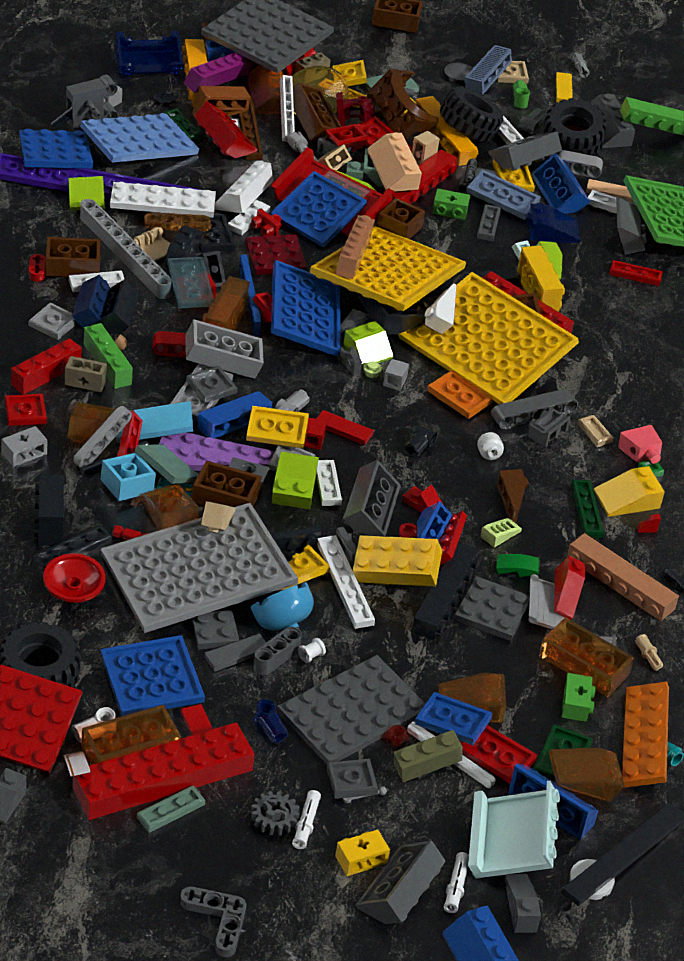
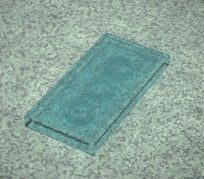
(190, 282)

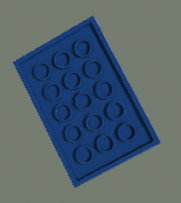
(305, 308)

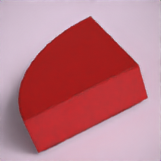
(650, 524)

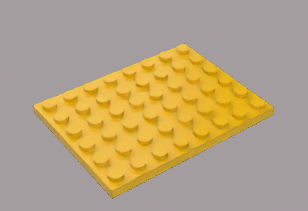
(393, 270)
(493, 341)

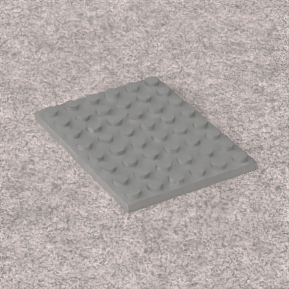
(196, 570)

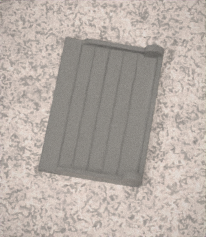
(542, 603)

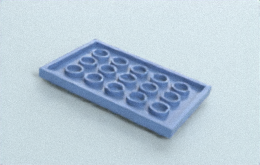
(139, 137)

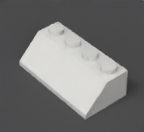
(246, 188)

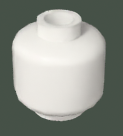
(490, 446)

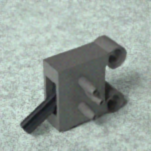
(87, 102)

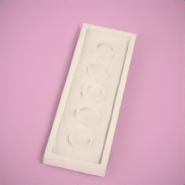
(162, 199)

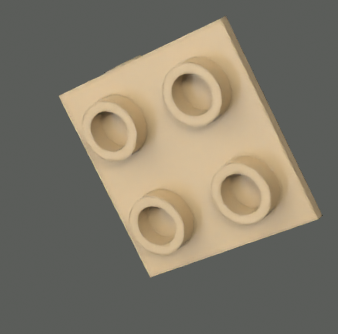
(153, 243)

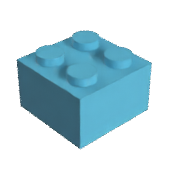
(127, 476)

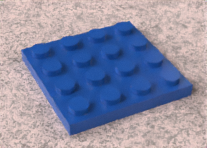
(55, 149)
(319, 208)
(152, 675)

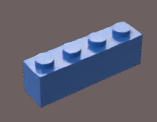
(230, 415)

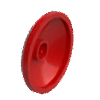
(74, 577)

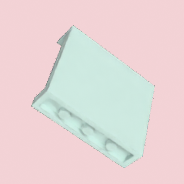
(513, 832)

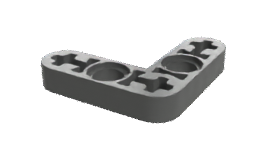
(228, 914)

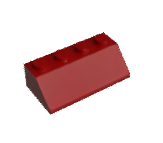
(224, 131)

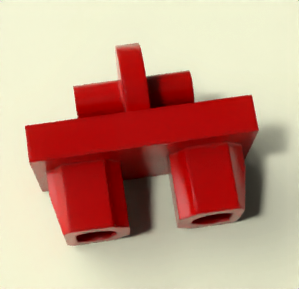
(269, 224)

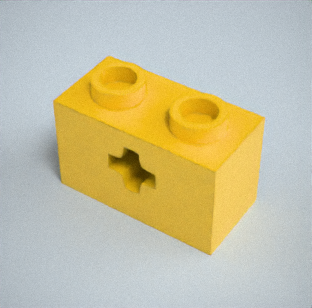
(362, 852)

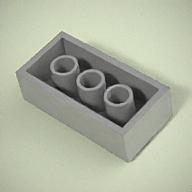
(224, 348)

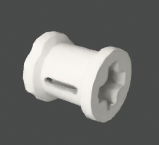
(311, 650)

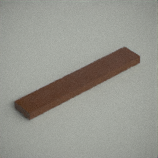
(249, 127)

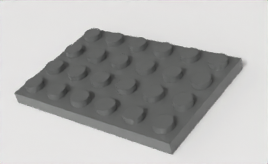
(351, 709)

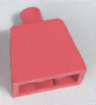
(641, 444)

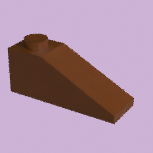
(512, 488)

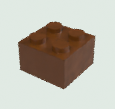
(401, 218)

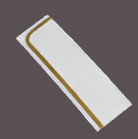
(76, 763)

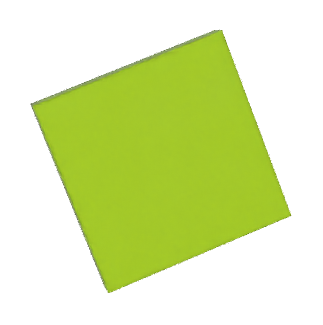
(86, 188)

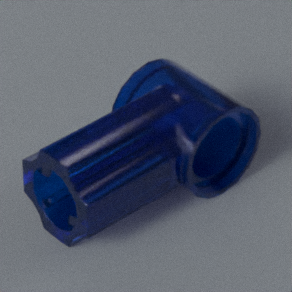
(269, 720)

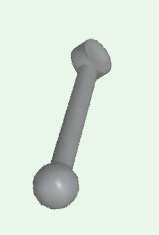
(382, 791)

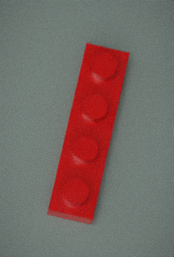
(451, 536)

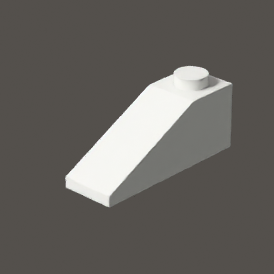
(441, 313)

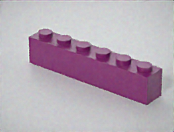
(218, 71)

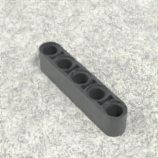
(530, 408)

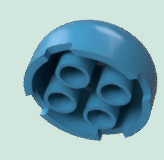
(284, 608)

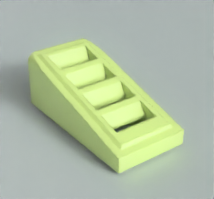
(495, 539)

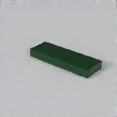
(185, 125)

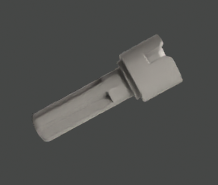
(298, 142)

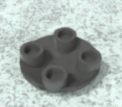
(457, 71)

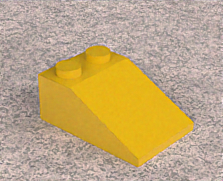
(630, 492)

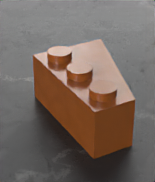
(227, 98)

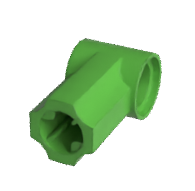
(521, 94)

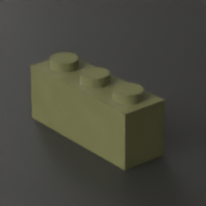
(428, 756)

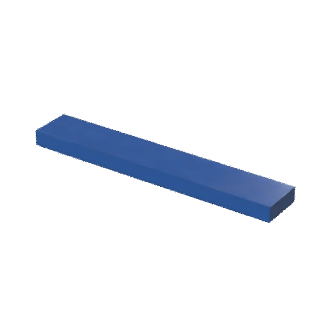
(253, 311)

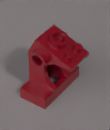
(343, 108)

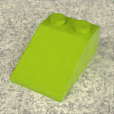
(295, 480)

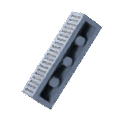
(488, 69)

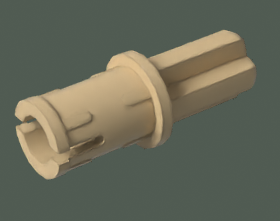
(649, 652)

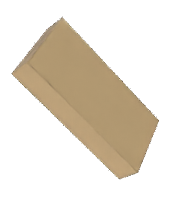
(595, 431)

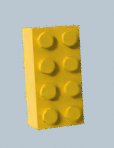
(539, 276)
(397, 560)

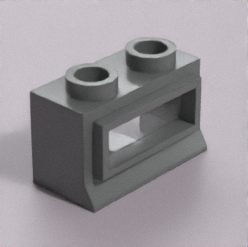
(547, 425)

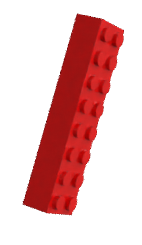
(163, 770)

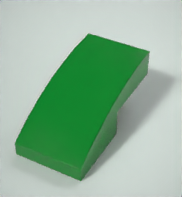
(523, 564)

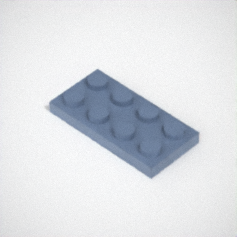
(502, 194)

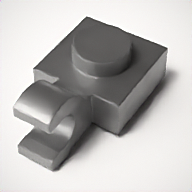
(353, 360)

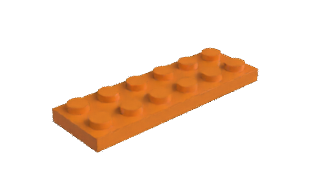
(645, 734)

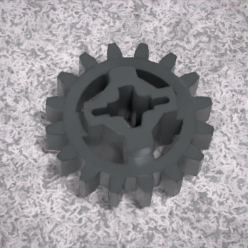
(275, 813)

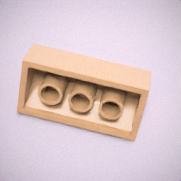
(395, 163)

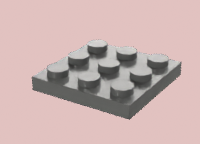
(493, 608)

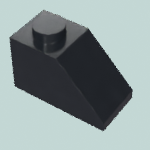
(214, 266)

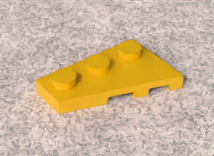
(308, 565)

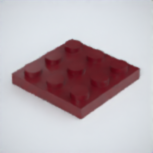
(267, 249)

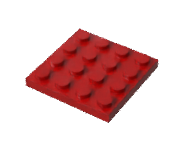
(34, 717)

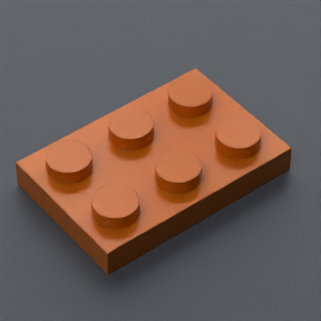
(459, 394)

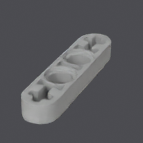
(102, 437)

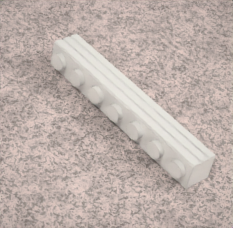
(287, 108)

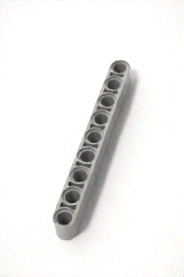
(125, 249)

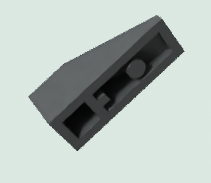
(522, 903)

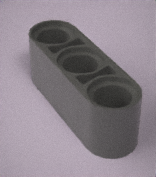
(277, 651)

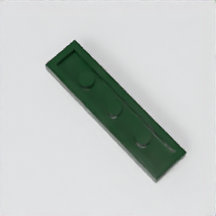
(587, 508)

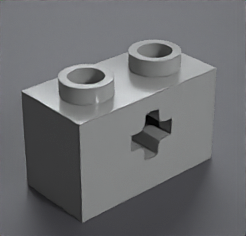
(24, 446)

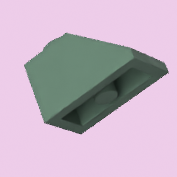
(355, 170)

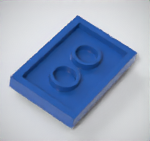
(448, 714)

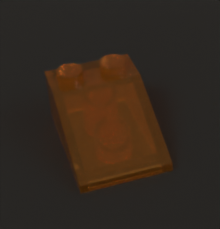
(87, 420)
(170, 506)
(479, 690)
(588, 771)

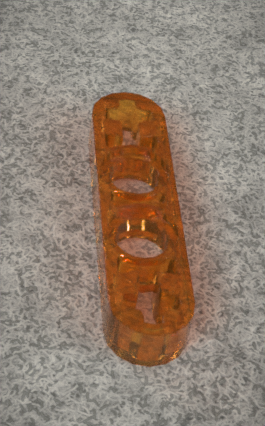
(198, 222)

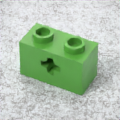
(451, 204)
(577, 697)

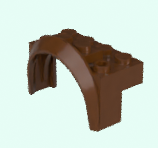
(394, 101)

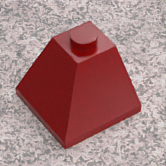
(348, 135)

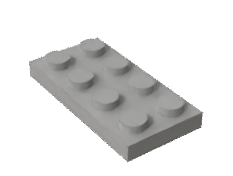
(188, 394)

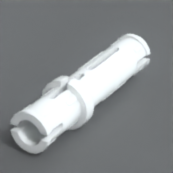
(304, 825)
(452, 900)

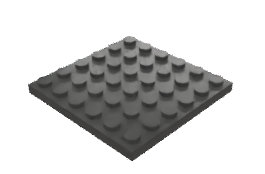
(267, 32)

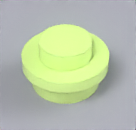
(372, 369)

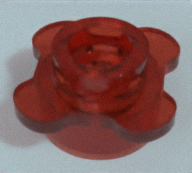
(397, 735)

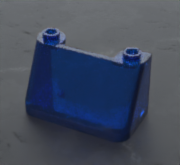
(148, 55)

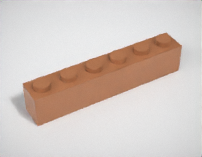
(355, 247)
(624, 577)

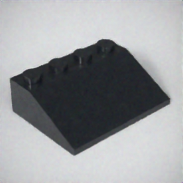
(393, 320)

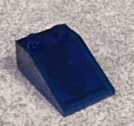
(551, 225)

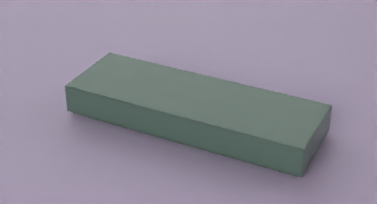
(170, 809)

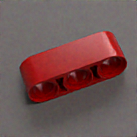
(169, 344)

